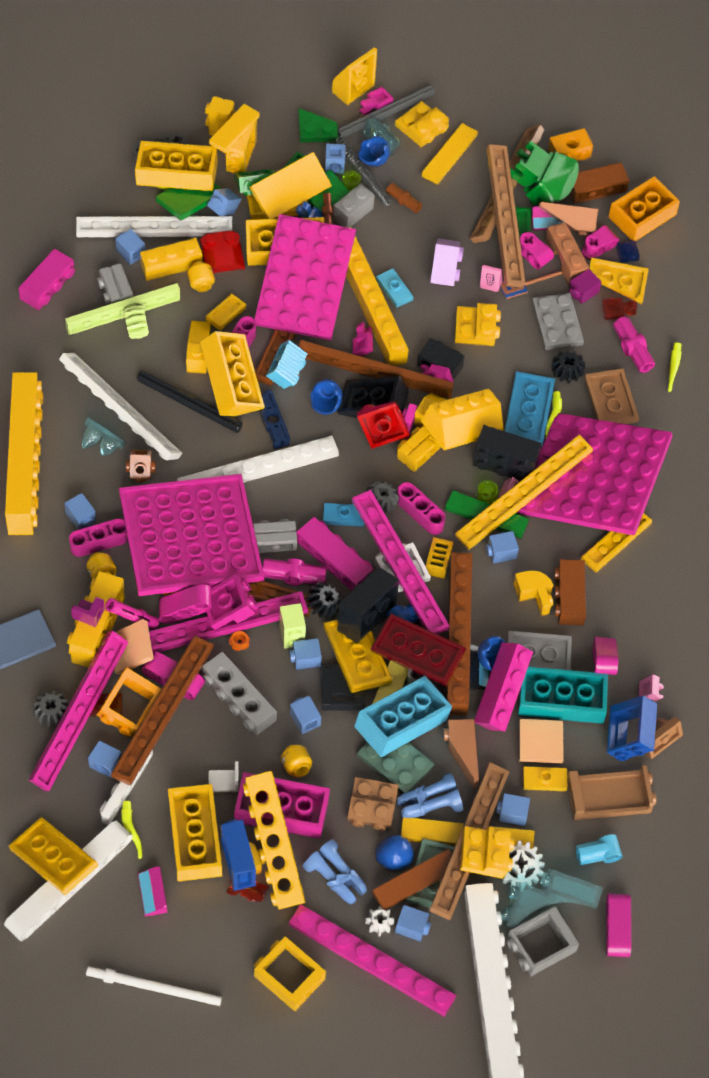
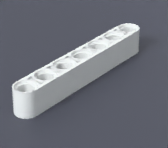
(49, 899)

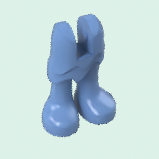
(419, 798)
(340, 882)

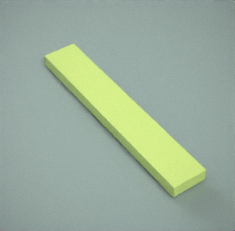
(116, 310)

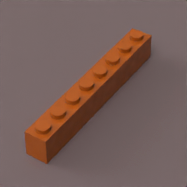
(460, 629)

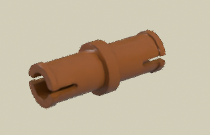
(404, 198)

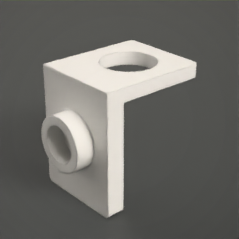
(224, 780)

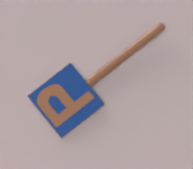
(510, 292)

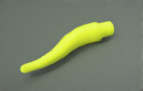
(674, 363)
(556, 408)
(126, 815)

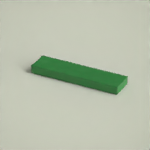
(471, 507)

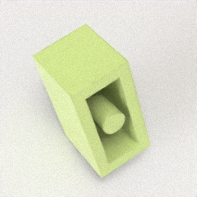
(292, 624)

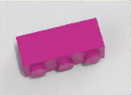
(46, 279)

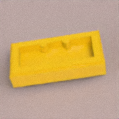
(226, 312)
(545, 779)

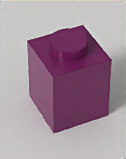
(585, 286)

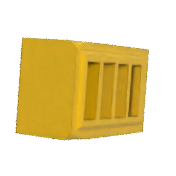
(434, 570)

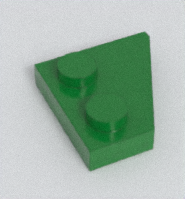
(316, 128)

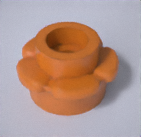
(243, 637)

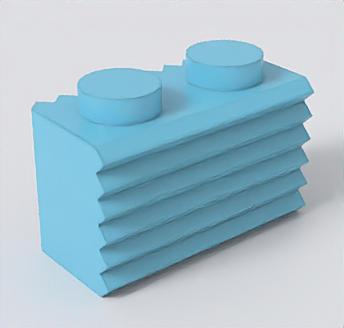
(287, 364)

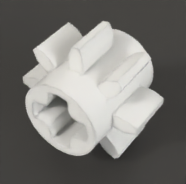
(386, 921)

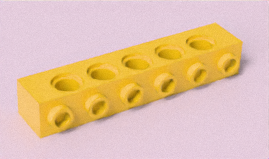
(252, 787)

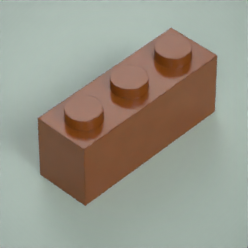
(600, 183)
(570, 592)

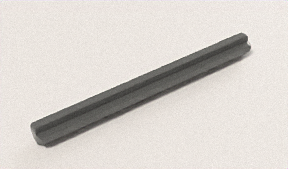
(386, 111)

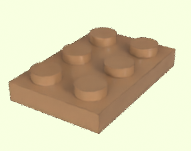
(611, 396)

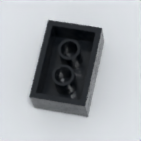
(506, 453)
(367, 604)

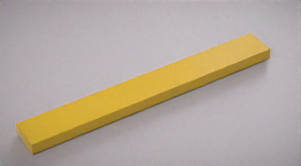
(523, 492)

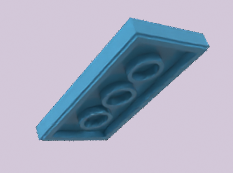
(529, 406)

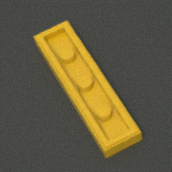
(449, 153)
(611, 545)

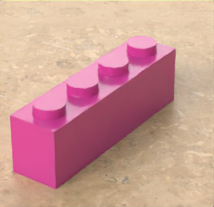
(333, 553)
(503, 687)

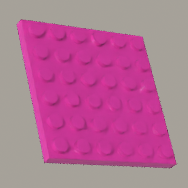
(610, 483)
(190, 534)

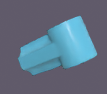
(605, 849)

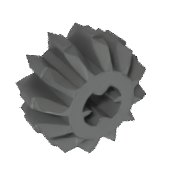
(384, 495)
(50, 701)

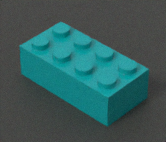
(563, 695)

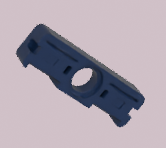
(277, 430)

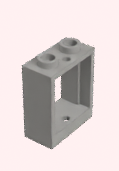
(560, 929)

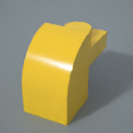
(534, 585)

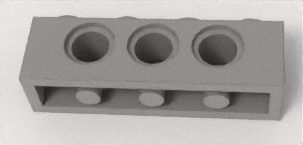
(222, 667)

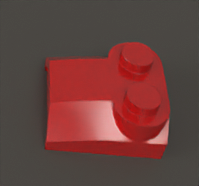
(222, 251)
(382, 423)

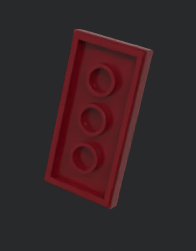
(418, 649)

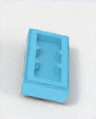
(394, 288)

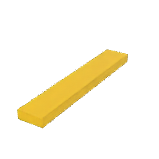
(448, 832)

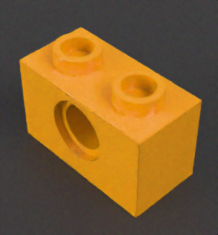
(572, 144)

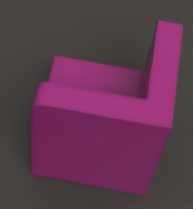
(88, 612)

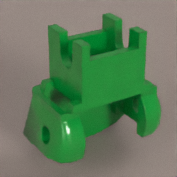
(552, 173)

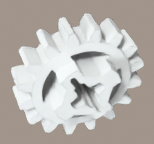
(530, 864)

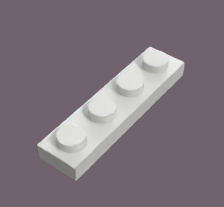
(119, 794)

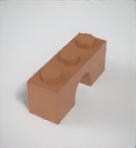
(562, 243)

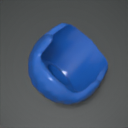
(374, 151)
(326, 397)
(488, 651)
(394, 853)

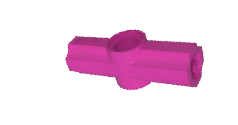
(633, 344)
(294, 571)

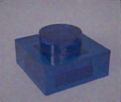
(627, 251)

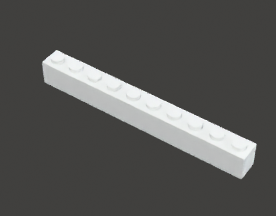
(492, 982)

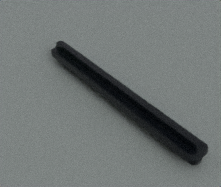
(189, 401)

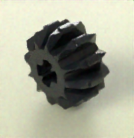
(568, 366)
(323, 600)

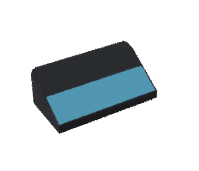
(478, 674)

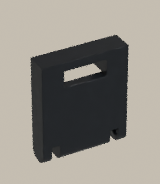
(334, 684)

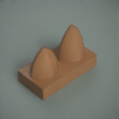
(666, 733)

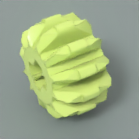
(136, 322)

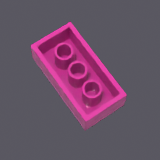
(301, 803)

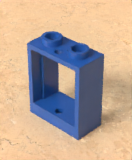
(618, 724)
(238, 854)

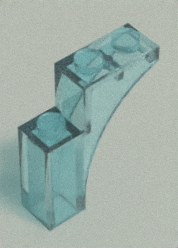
(556, 889)

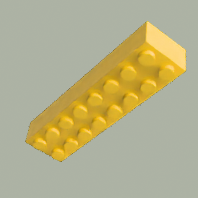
(24, 454)

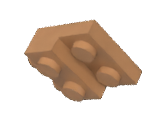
(372, 804)

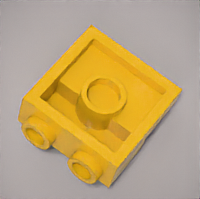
(422, 123)
(477, 324)
(486, 851)

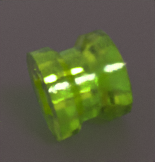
(352, 176)
(489, 488)

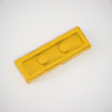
(234, 128)

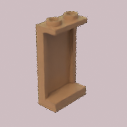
(611, 794)

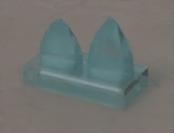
(375, 128)
(95, 432)

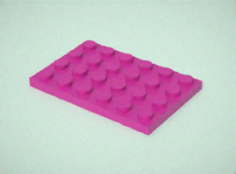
(305, 277)

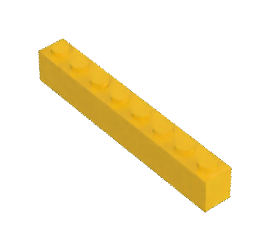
(376, 308)

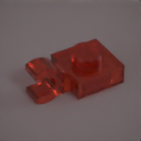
(615, 308)
(254, 894)

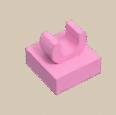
(650, 688)

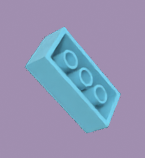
(402, 716)

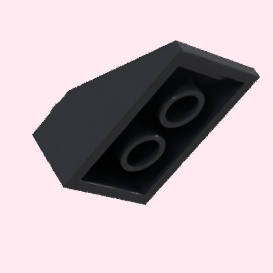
(374, 392)

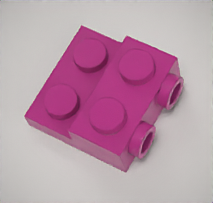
(231, 602)

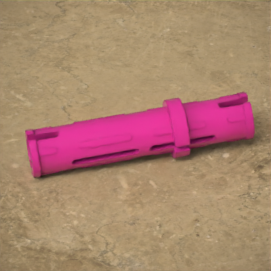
(117, 608)

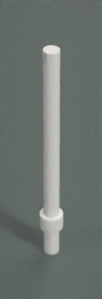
(111, 976)

